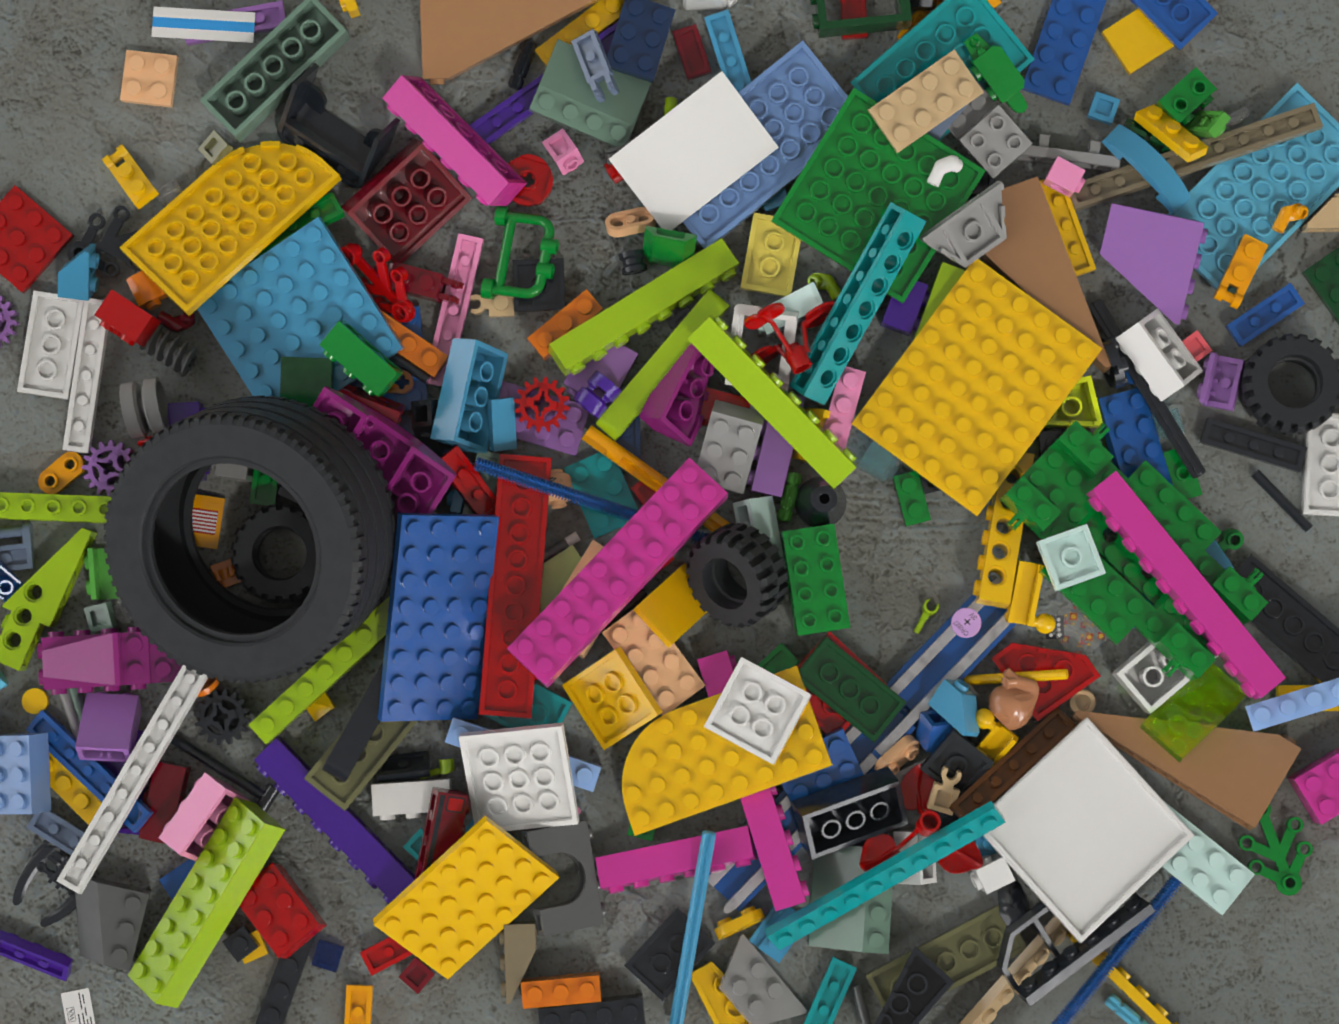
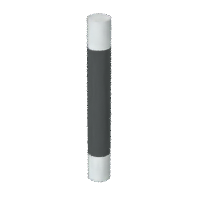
(561, 545)

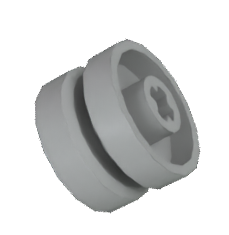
(144, 407)

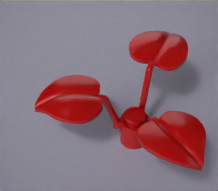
(794, 353)
(916, 791)

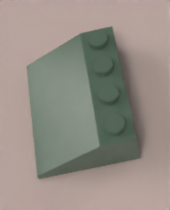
(570, 102)
(862, 928)

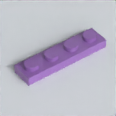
(267, 18)

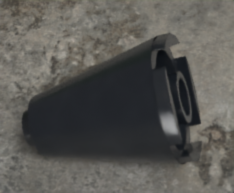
(812, 510)

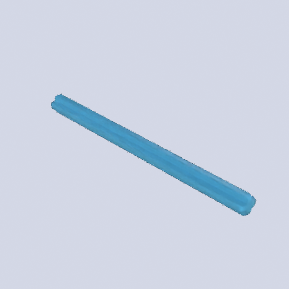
(692, 927)

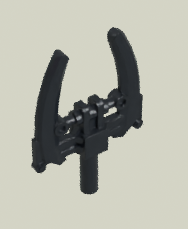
(38, 863)

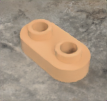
(629, 222)
(900, 753)

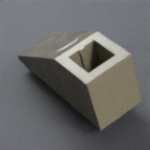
(519, 946)

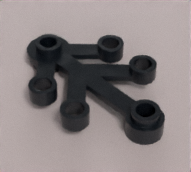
(109, 243)

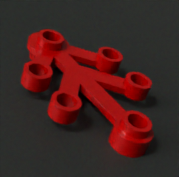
(399, 305)

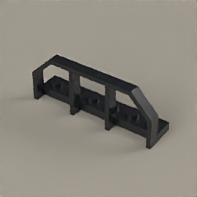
(1073, 956)

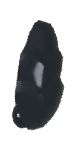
(1012, 902)

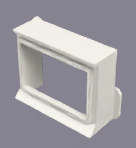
(791, 322)

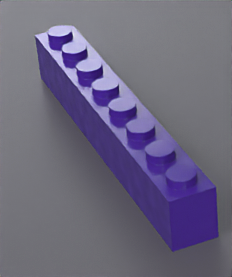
(344, 828)

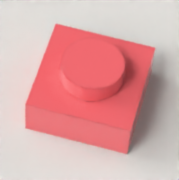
(1197, 345)

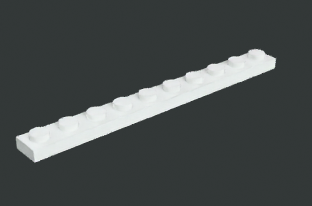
(131, 780)

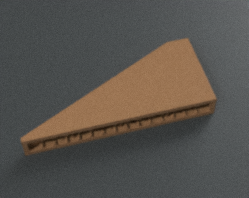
(470, 32)
(1038, 261)
(1227, 770)

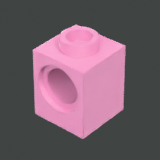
(1065, 177)

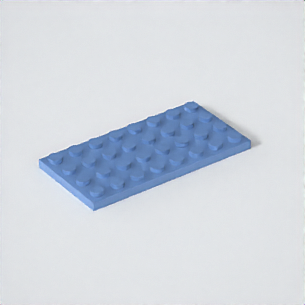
(796, 107)

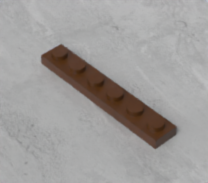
(1014, 763)

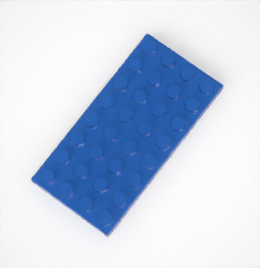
(437, 616)

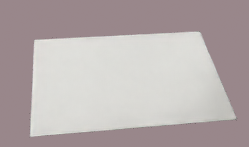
(693, 152)

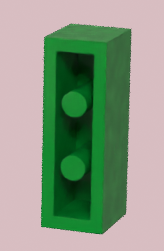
(360, 359)

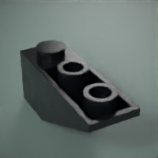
(422, 418)

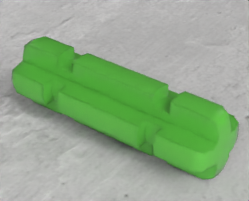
(789, 496)

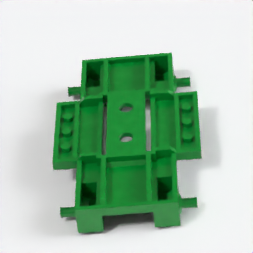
(1055, 499)

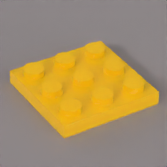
(612, 698)

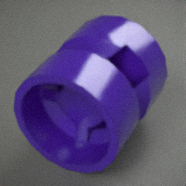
(592, 402)

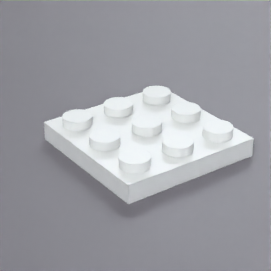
(757, 710)

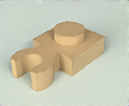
(498, 307)
(944, 793)

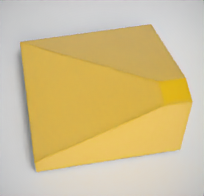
(321, 707)

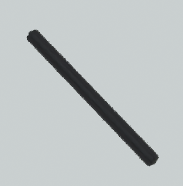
(1157, 407)

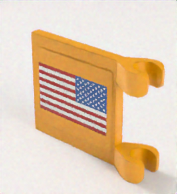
(207, 520)

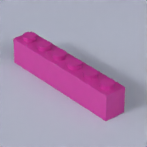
(673, 859)

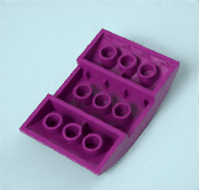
(411, 468)

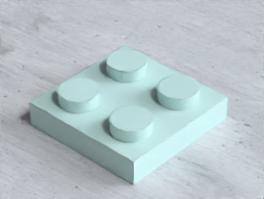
(1071, 557)

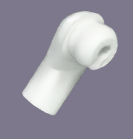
(943, 166)

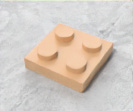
(149, 78)

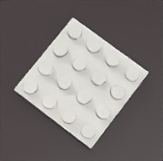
(520, 776)

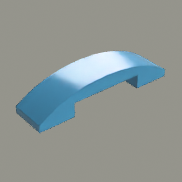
(1150, 165)

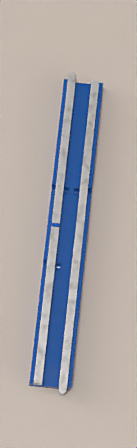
(916, 682)

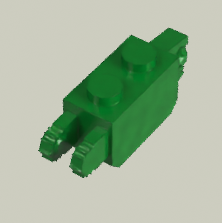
(997, 72)

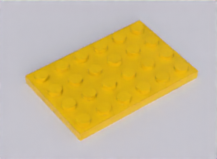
(466, 897)

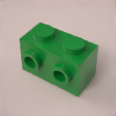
(1187, 96)

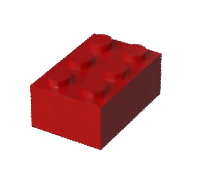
(281, 911)

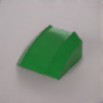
(668, 246)

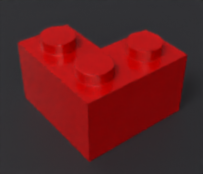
(126, 319)

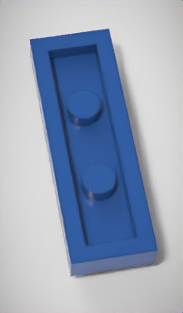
(1264, 315)

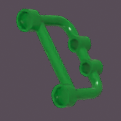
(544, 269)

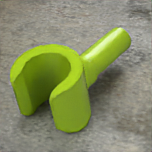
(925, 615)
(446, 766)

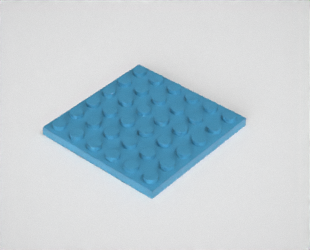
(289, 305)

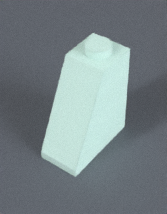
(798, 301)

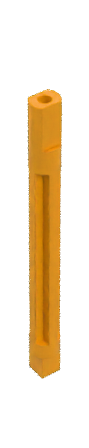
(637, 467)

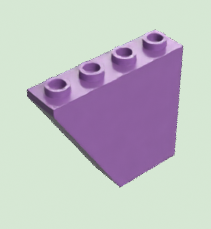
(1155, 255)

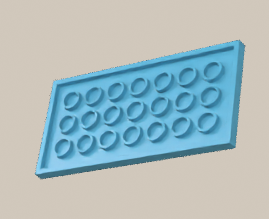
(1252, 189)

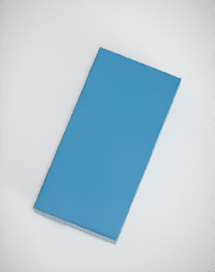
(502, 424)

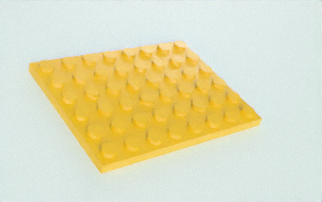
(976, 386)

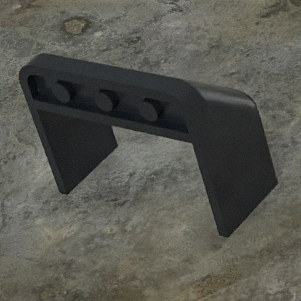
(338, 144)

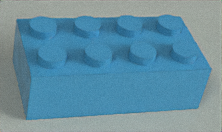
(470, 378)

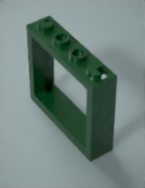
(861, 25)

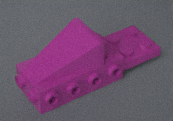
(102, 660)

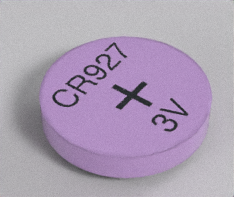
(966, 622)

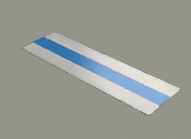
(203, 24)

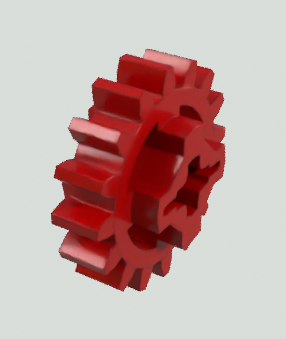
(554, 406)

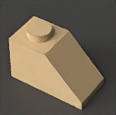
(1325, 219)

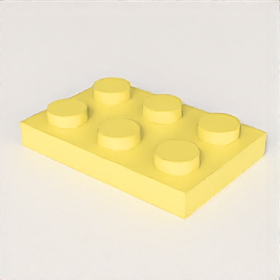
(770, 258)

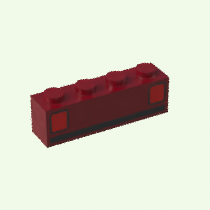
(442, 825)

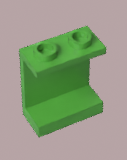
(100, 581)

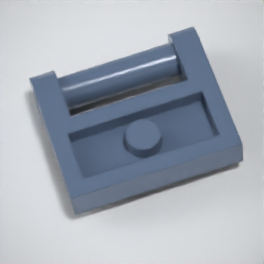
(18, 556)

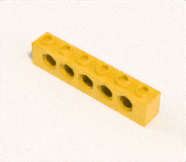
(987, 592)

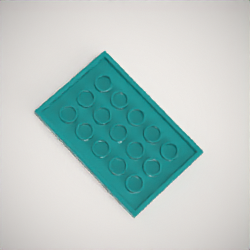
(934, 38)

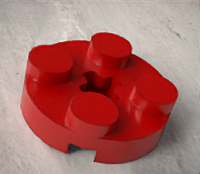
(541, 174)

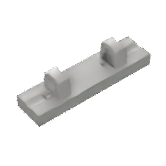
(1086, 160)

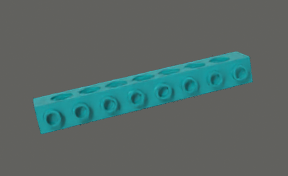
(858, 302)

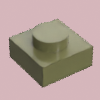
(215, 147)

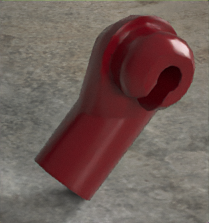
(176, 323)

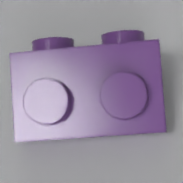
(1220, 382)

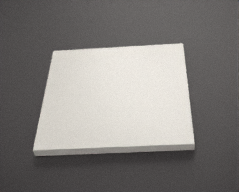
(1085, 830)

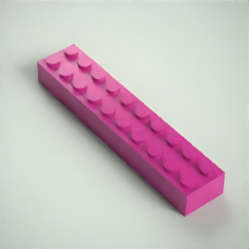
(618, 572)

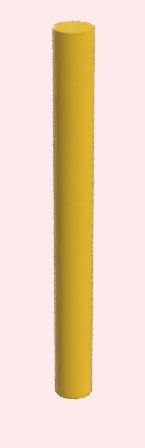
(995, 678)

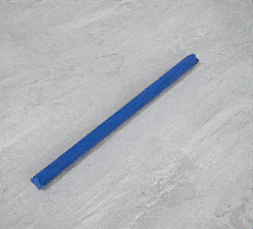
(564, 492)
(1115, 955)

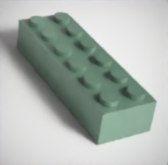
(271, 68)

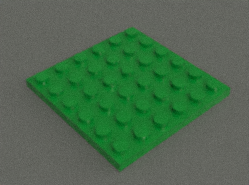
(856, 178)

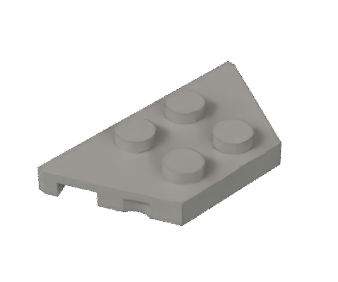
(971, 228)
(756, 987)

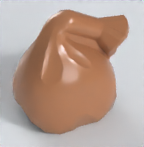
(1014, 700)

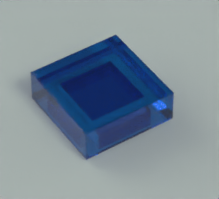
(328, 955)

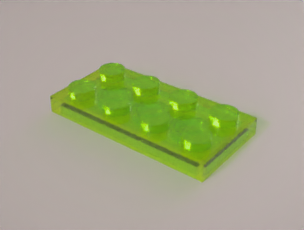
(1193, 712)

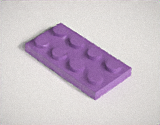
(562, 439)

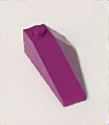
(678, 398)

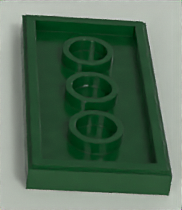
(850, 689)

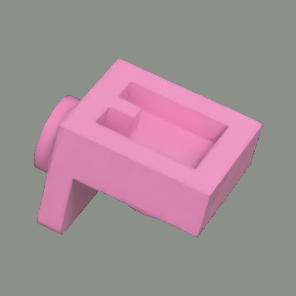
(563, 151)

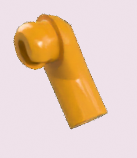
(1287, 214)

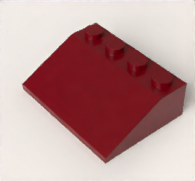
(406, 201)

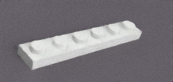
(86, 380)

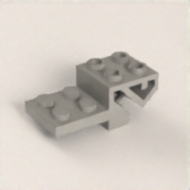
(989, 134)

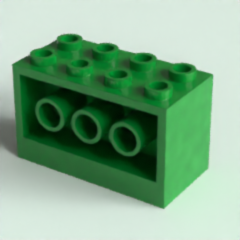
(815, 580)

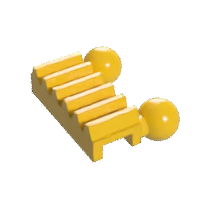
(1025, 598)
(998, 738)

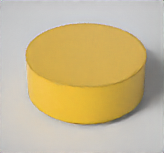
(35, 700)

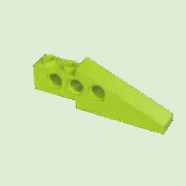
(57, 582)

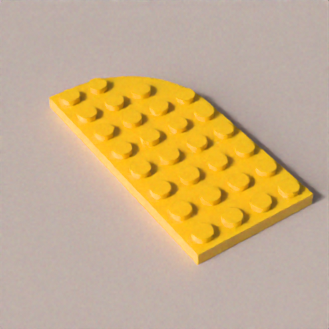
(227, 219)
(688, 769)

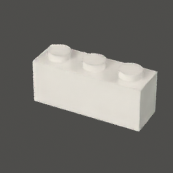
(404, 797)

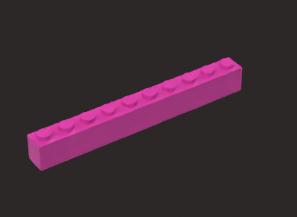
(1185, 586)
(761, 811)

